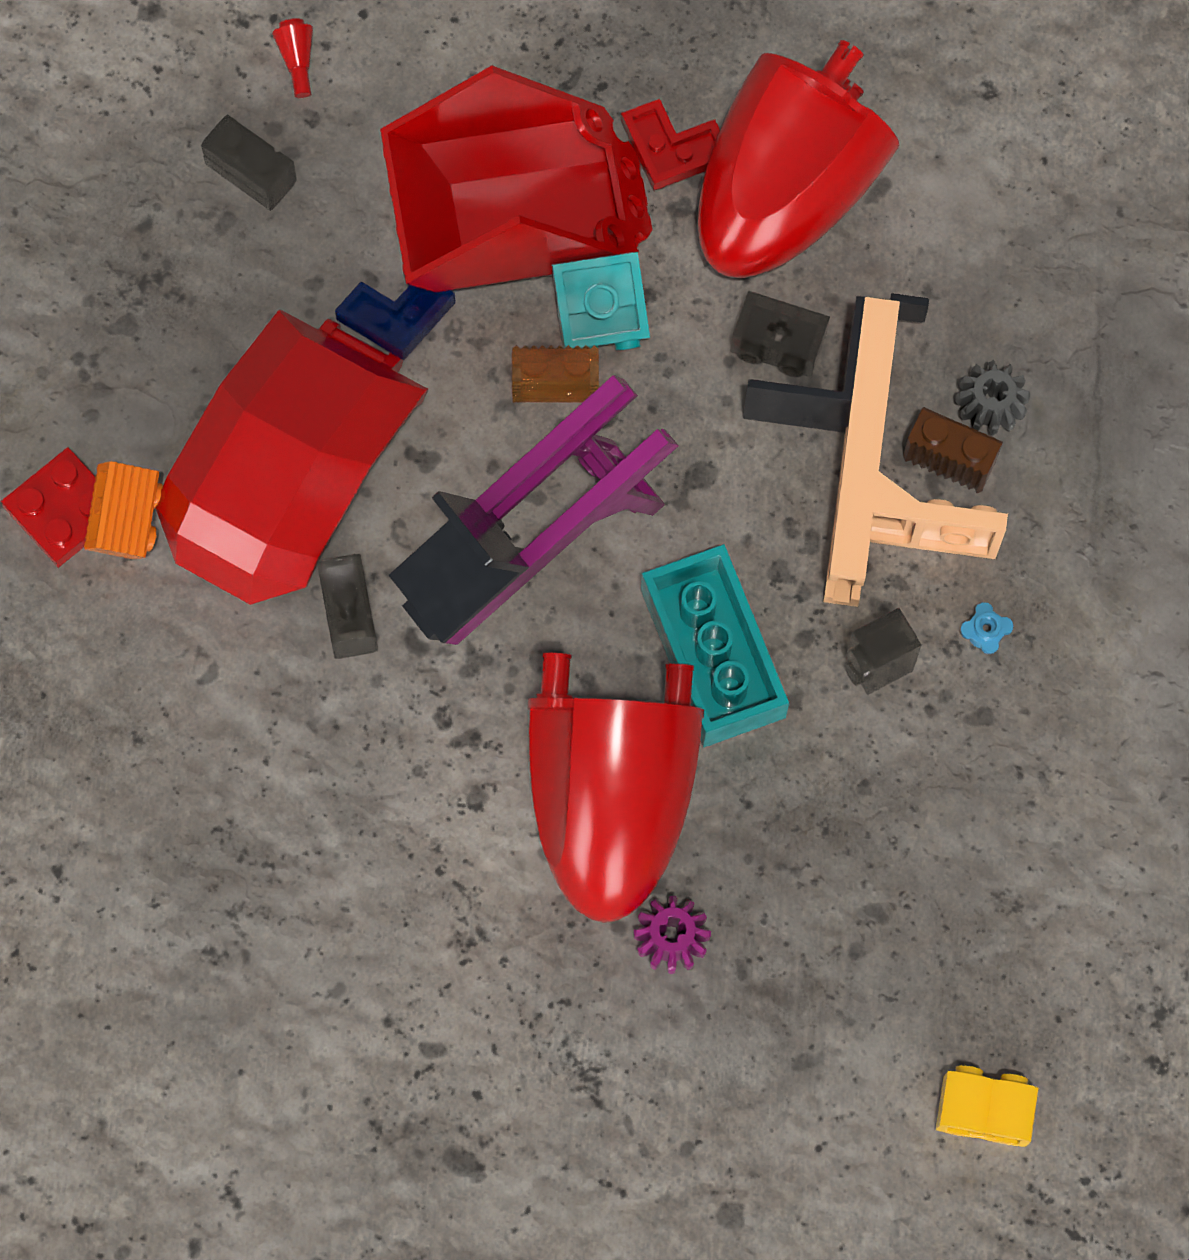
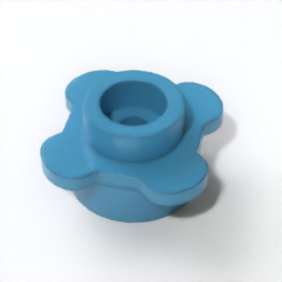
(986, 641)

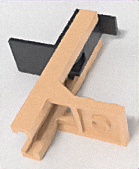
(867, 500)

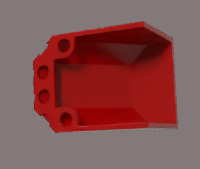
(508, 182)

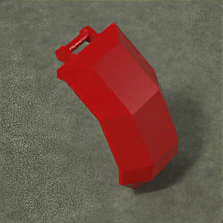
(282, 456)

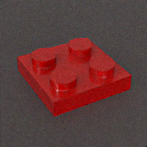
(55, 506)

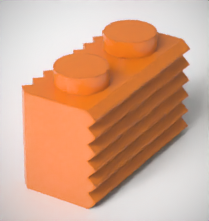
(123, 510)

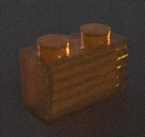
(554, 373)

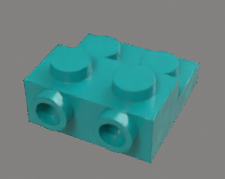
(601, 301)

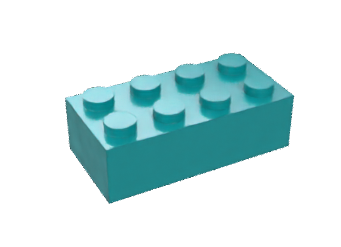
(711, 626)

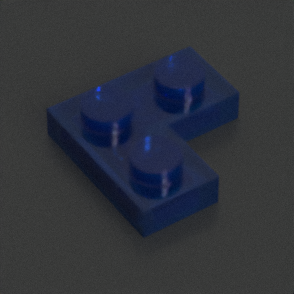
(394, 324)

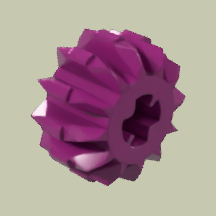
(686, 944)

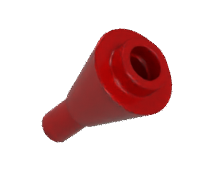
(294, 44)

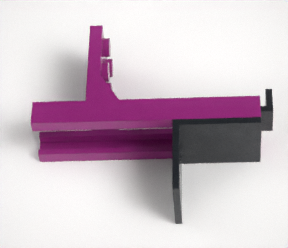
(473, 564)

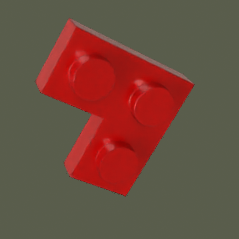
(662, 151)

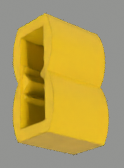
(987, 1107)

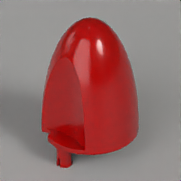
(788, 162)
(611, 786)

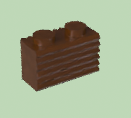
(952, 449)

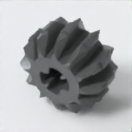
(995, 384)

